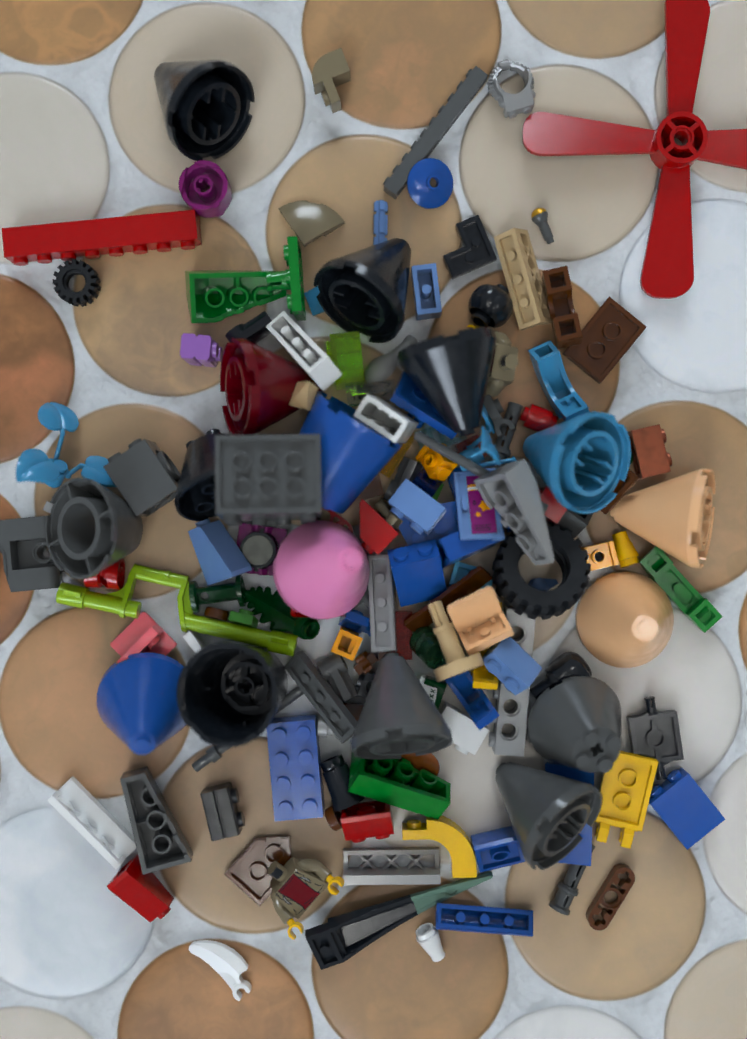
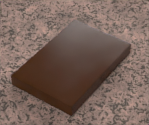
(605, 340)

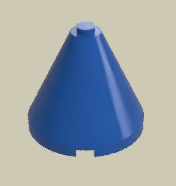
(141, 700)

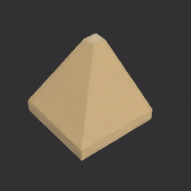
(303, 395)

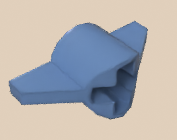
(542, 583)

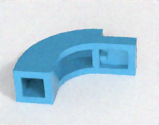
(555, 382)

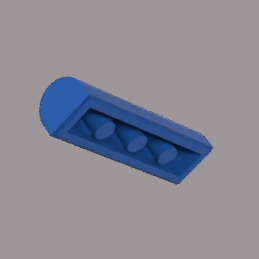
(484, 919)

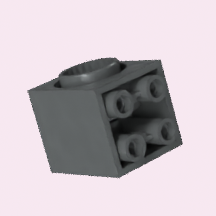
(144, 476)

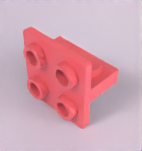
(141, 637)

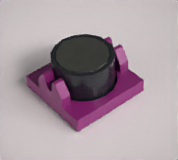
(260, 546)

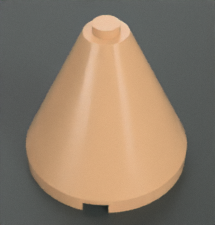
(673, 515)
(624, 619)

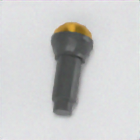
(540, 218)

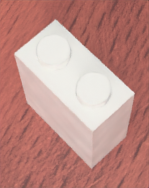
(386, 419)

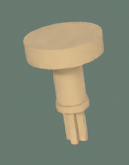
(450, 646)

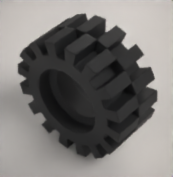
(62, 283)

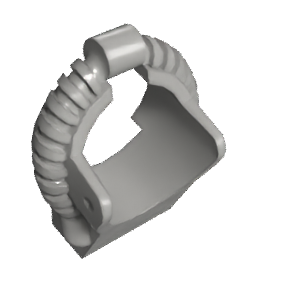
(512, 103)

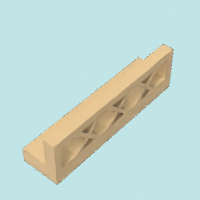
(522, 278)

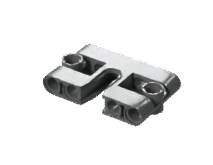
(23, 558)

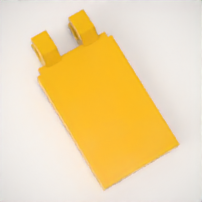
(625, 796)

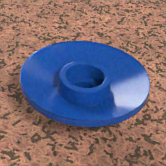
(419, 183)

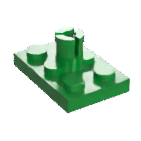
(290, 279)

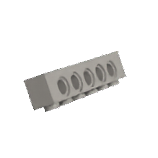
(514, 742)

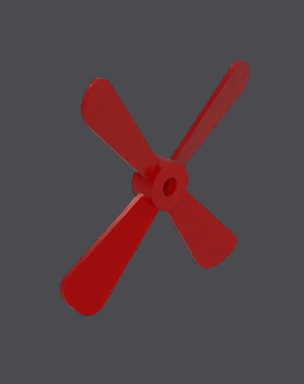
(669, 248)

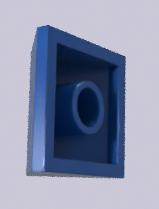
(496, 849)

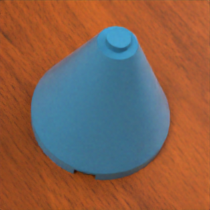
(581, 460)

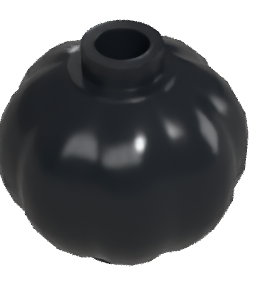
(490, 305)

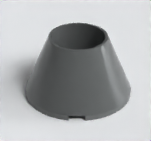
(90, 528)

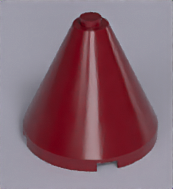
(257, 386)

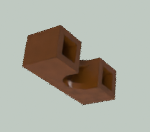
(561, 307)

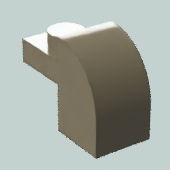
(328, 73)

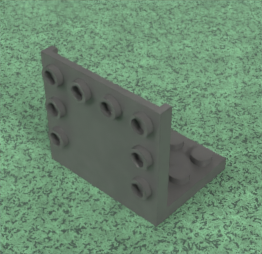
(268, 478)

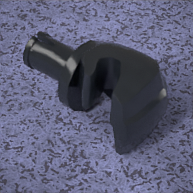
(561, 668)

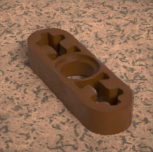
(595, 908)

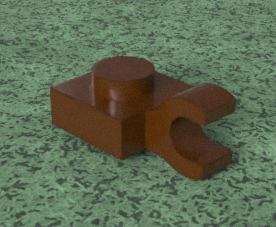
(365, 662)

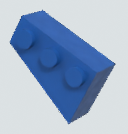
(445, 527)

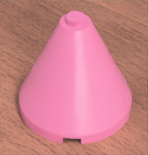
(321, 570)

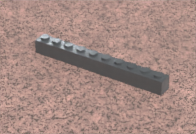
(437, 130)

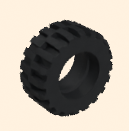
(540, 602)

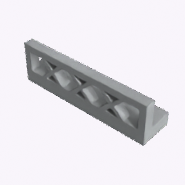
(391, 875)

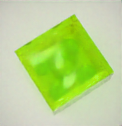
(346, 354)

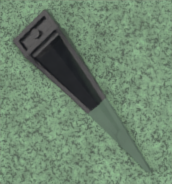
(355, 930)

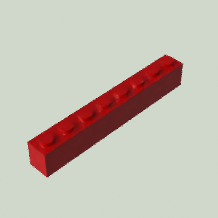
(102, 237)

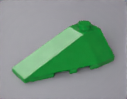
(224, 293)

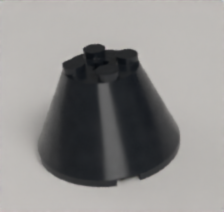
(197, 480)

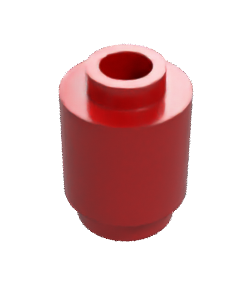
(537, 418)

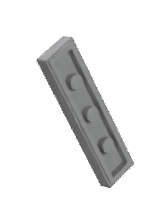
(381, 604)

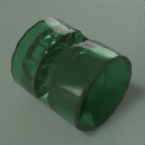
(427, 647)

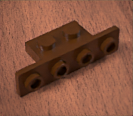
(467, 585)

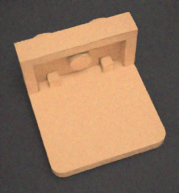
(479, 620)

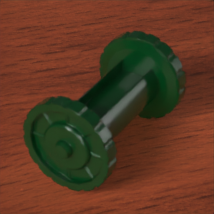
(217, 593)

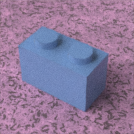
(426, 291)
(416, 507)
(511, 665)

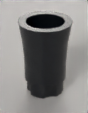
(337, 778)

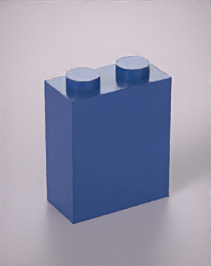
(454, 550)
(417, 572)
(684, 807)

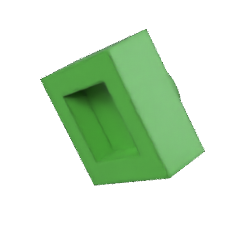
(244, 618)

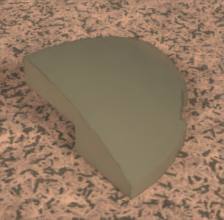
(310, 220)

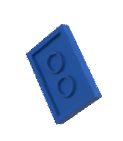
(410, 398)

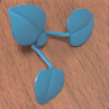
(475, 454)
(37, 467)

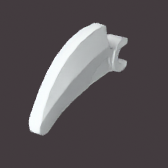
(225, 962)

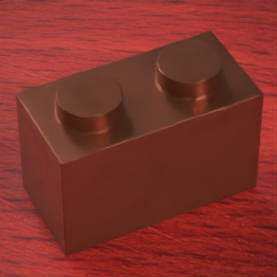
(649, 451)

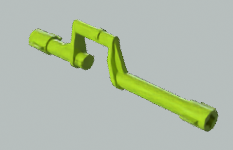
(123, 605)

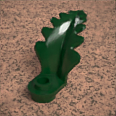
(279, 613)

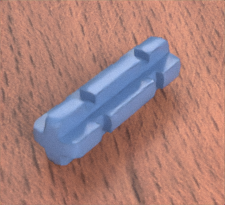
(380, 221)

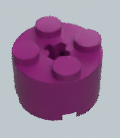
(199, 177)

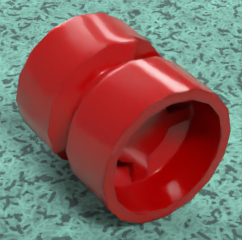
(111, 578)

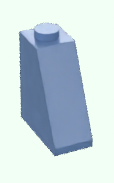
(217, 552)

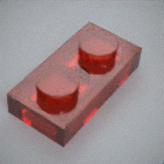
(403, 635)

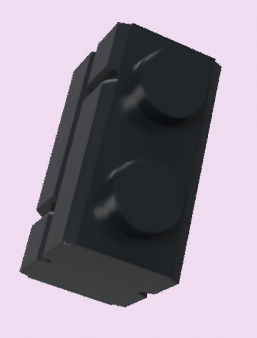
(222, 811)

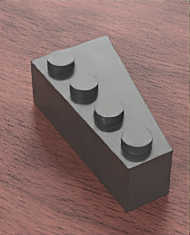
(154, 828)

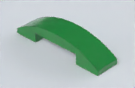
(679, 590)

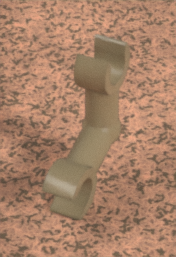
(383, 509)

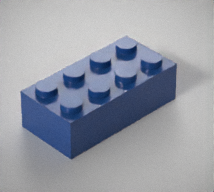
(295, 768)

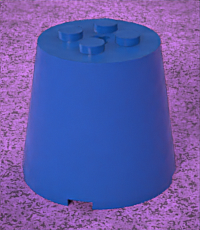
(349, 451)

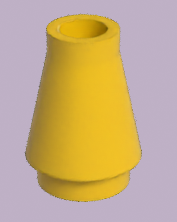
(625, 550)

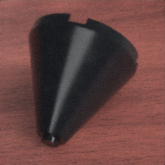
(204, 106)
(367, 289)
(453, 374)

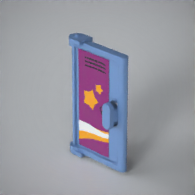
(479, 520)

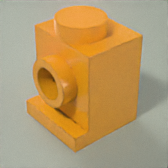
(435, 464)
(608, 552)
(347, 643)

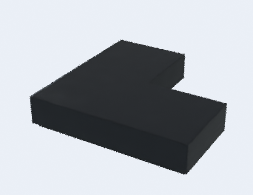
(476, 250)

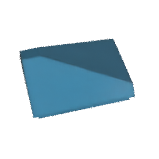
(311, 297)

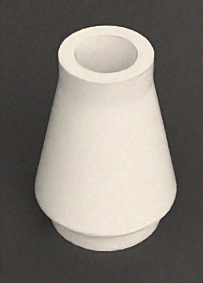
(430, 941)

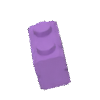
(200, 350)

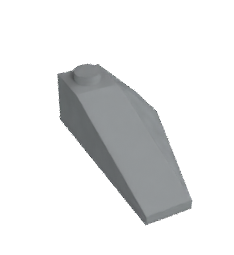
(517, 499)

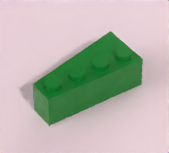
(400, 785)

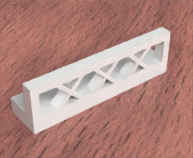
(93, 822)

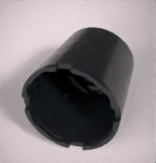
(218, 701)

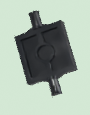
(656, 736)

